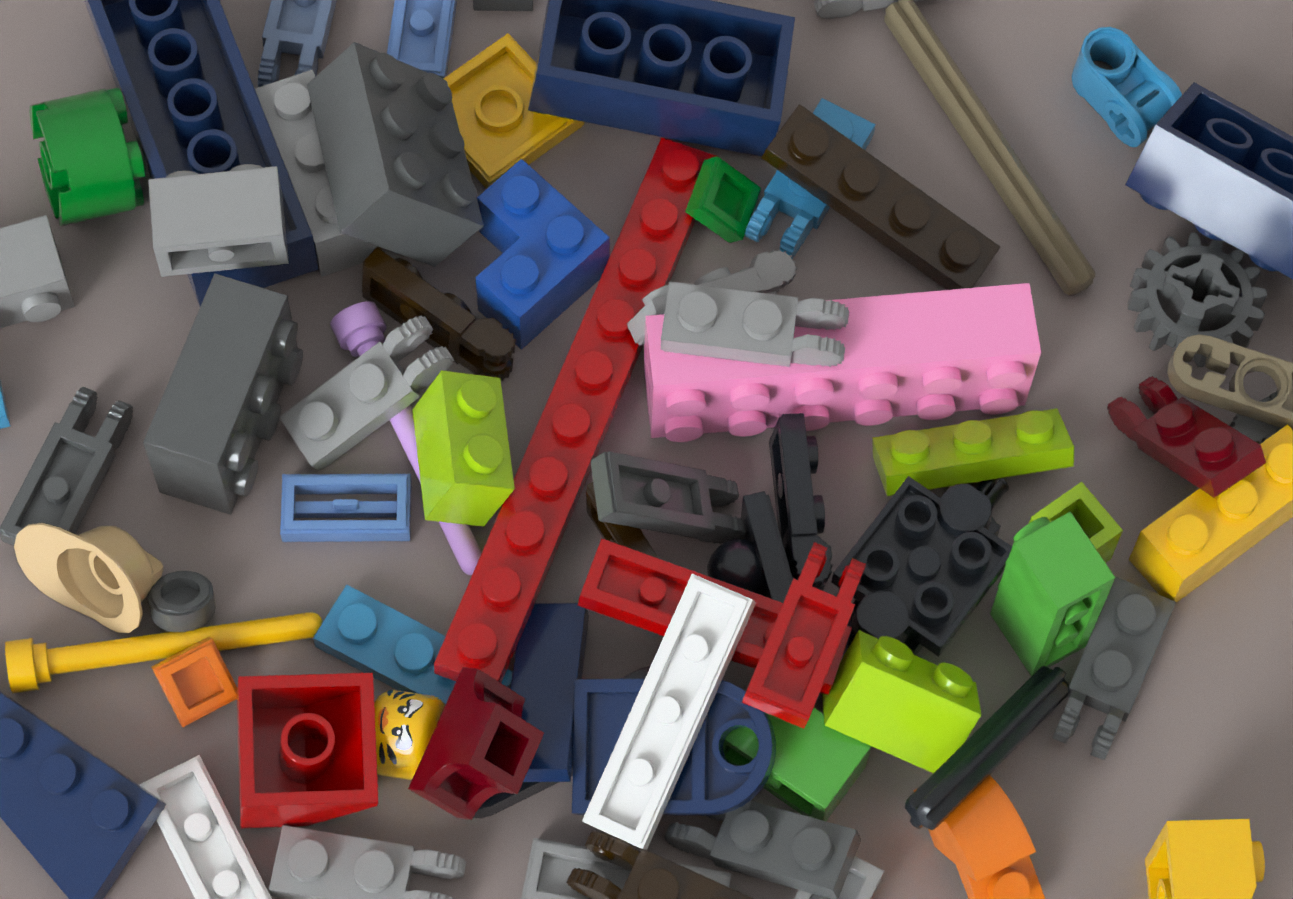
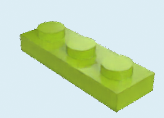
(974, 451)

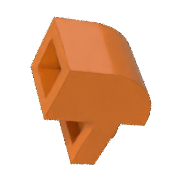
(989, 846)

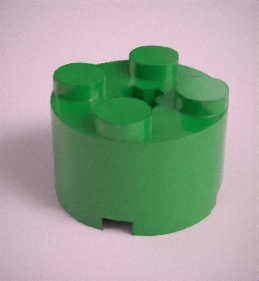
(86, 157)

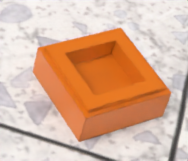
(196, 681)

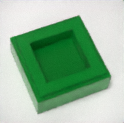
(723, 199)

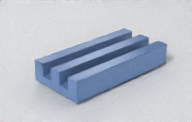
(345, 530)

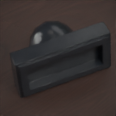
(760, 558)

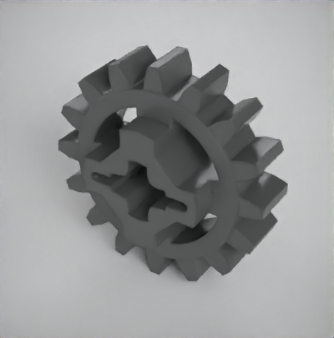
(1176, 275)

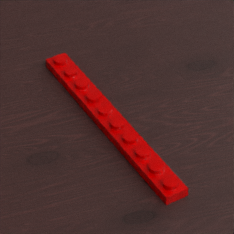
(572, 423)

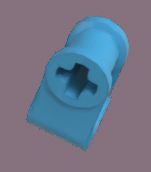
(1130, 95)

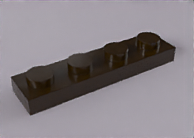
(880, 201)

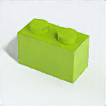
(463, 448)
(901, 702)

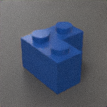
(546, 254)

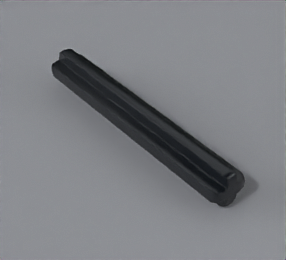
(987, 748)

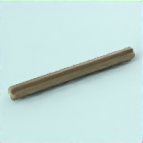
(989, 147)

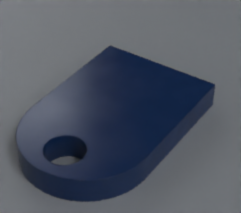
(707, 780)

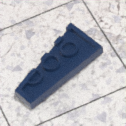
(69, 804)

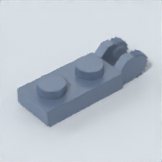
(296, 29)

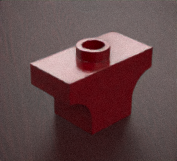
(476, 746)

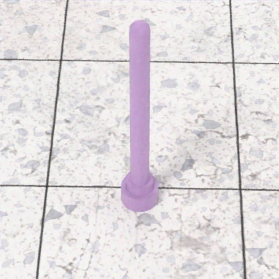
(358, 330)

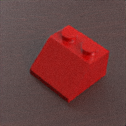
(305, 748)

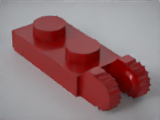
(803, 642)

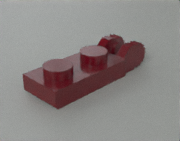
(1187, 438)

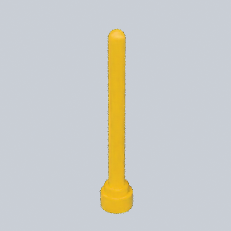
(34, 663)

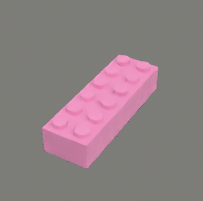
(900, 359)

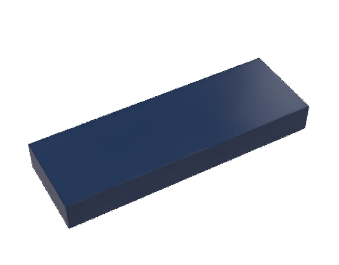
(544, 674)

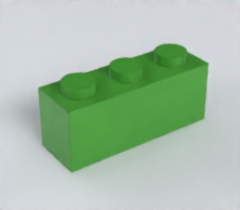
(1051, 591)

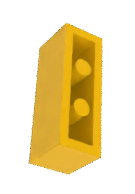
(1210, 532)

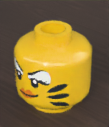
(403, 730)

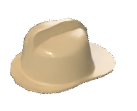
(93, 572)

